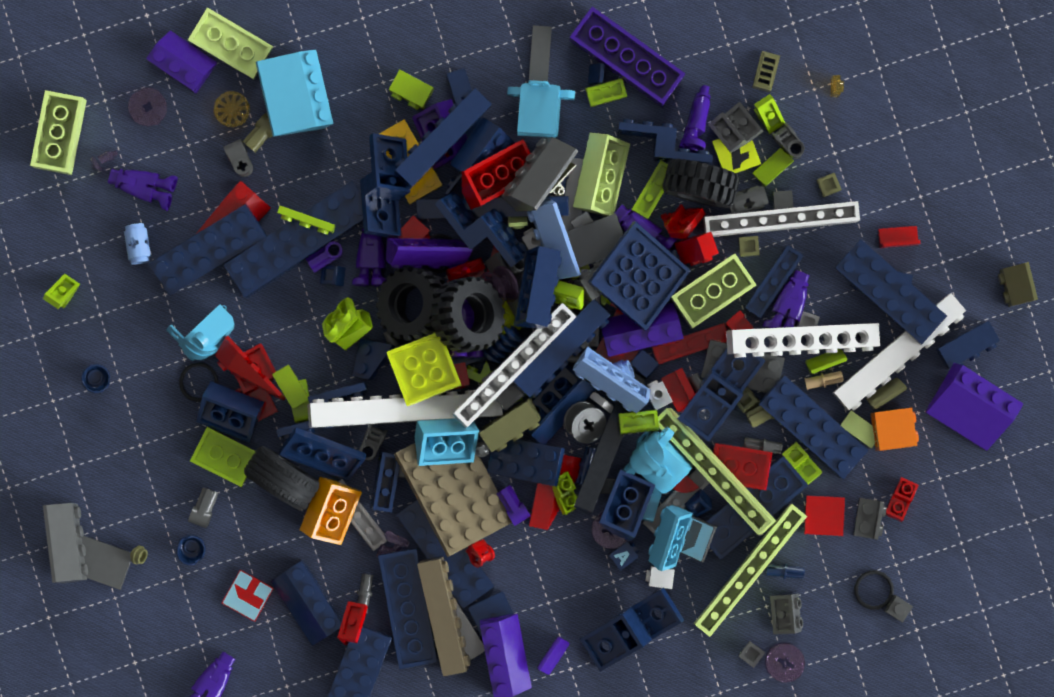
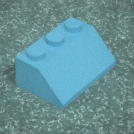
(445, 442)
(669, 537)

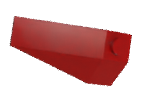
(236, 198)
(238, 363)
(545, 504)

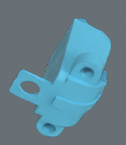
(539, 108)
(206, 336)
(659, 460)

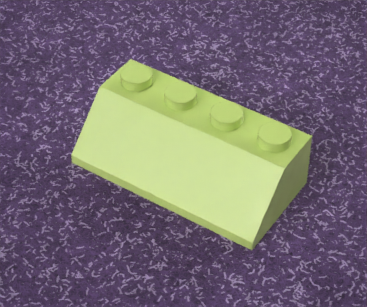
(601, 174)

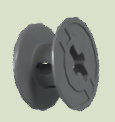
(576, 427)

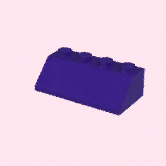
(426, 252)
(624, 336)
(505, 655)

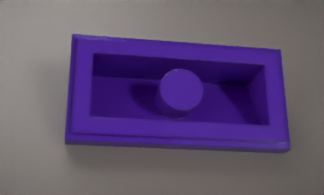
(553, 655)

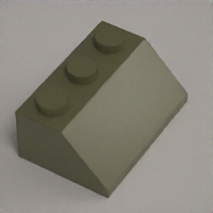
(510, 425)

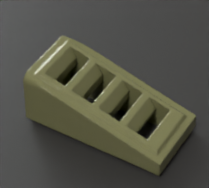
(762, 86)

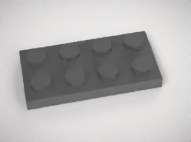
(764, 378)

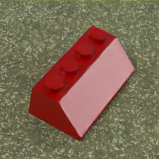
(491, 176)

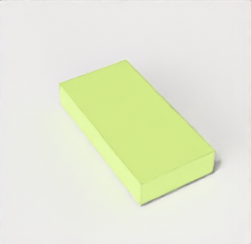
(859, 429)

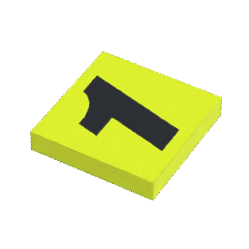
(739, 160)

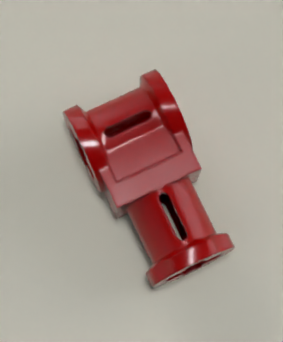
(478, 550)

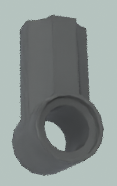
(202, 512)

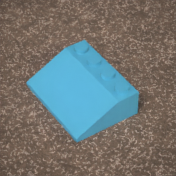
(294, 93)

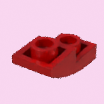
(901, 499)

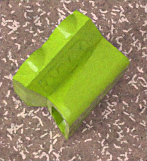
(346, 324)

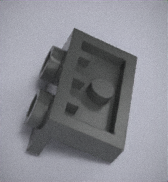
(869, 518)
(786, 614)

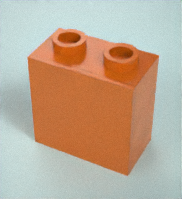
(894, 429)

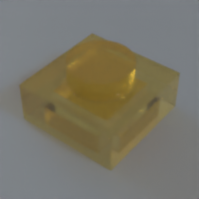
(836, 86)

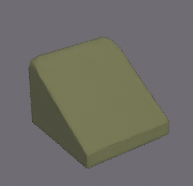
(748, 401)

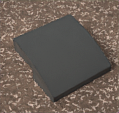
(735, 127)

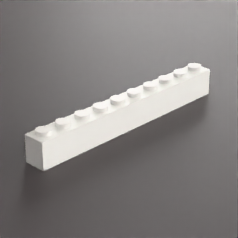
(389, 410)

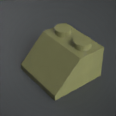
(1017, 284)

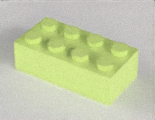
(58, 132)
(713, 291)

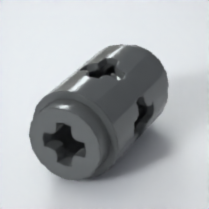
(757, 200)

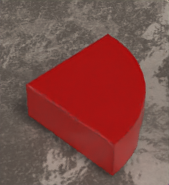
(686, 485)

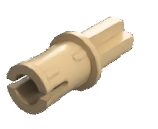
(824, 380)

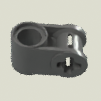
(788, 140)
(238, 155)
(373, 441)

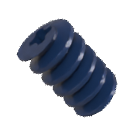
(504, 345)

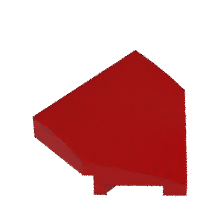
(682, 221)
(465, 269)

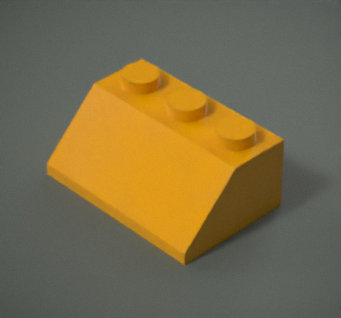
(330, 511)

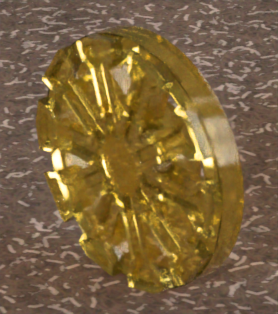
(231, 109)

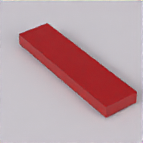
(690, 344)

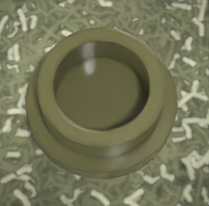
(138, 555)

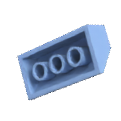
(553, 235)
(612, 380)

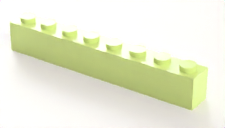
(716, 472)
(750, 569)

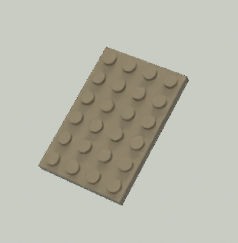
(455, 499)

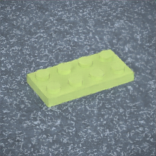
(229, 43)

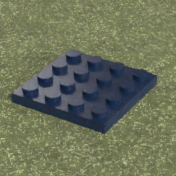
(639, 276)

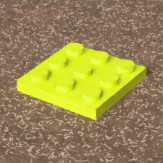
(423, 369)

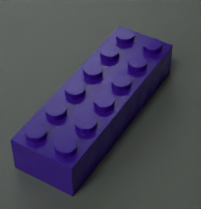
(627, 56)

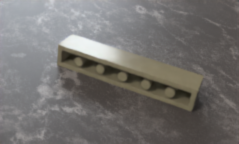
(443, 616)

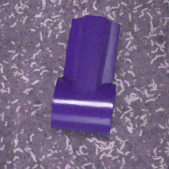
(323, 258)
(515, 509)

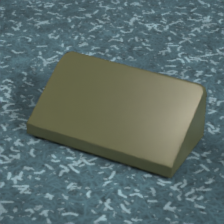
(886, 393)

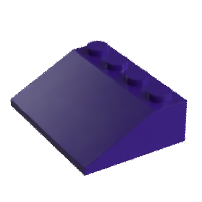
(973, 406)

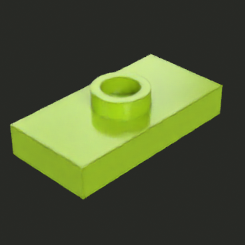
(606, 92)
(638, 422)

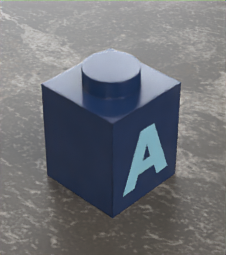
(624, 555)

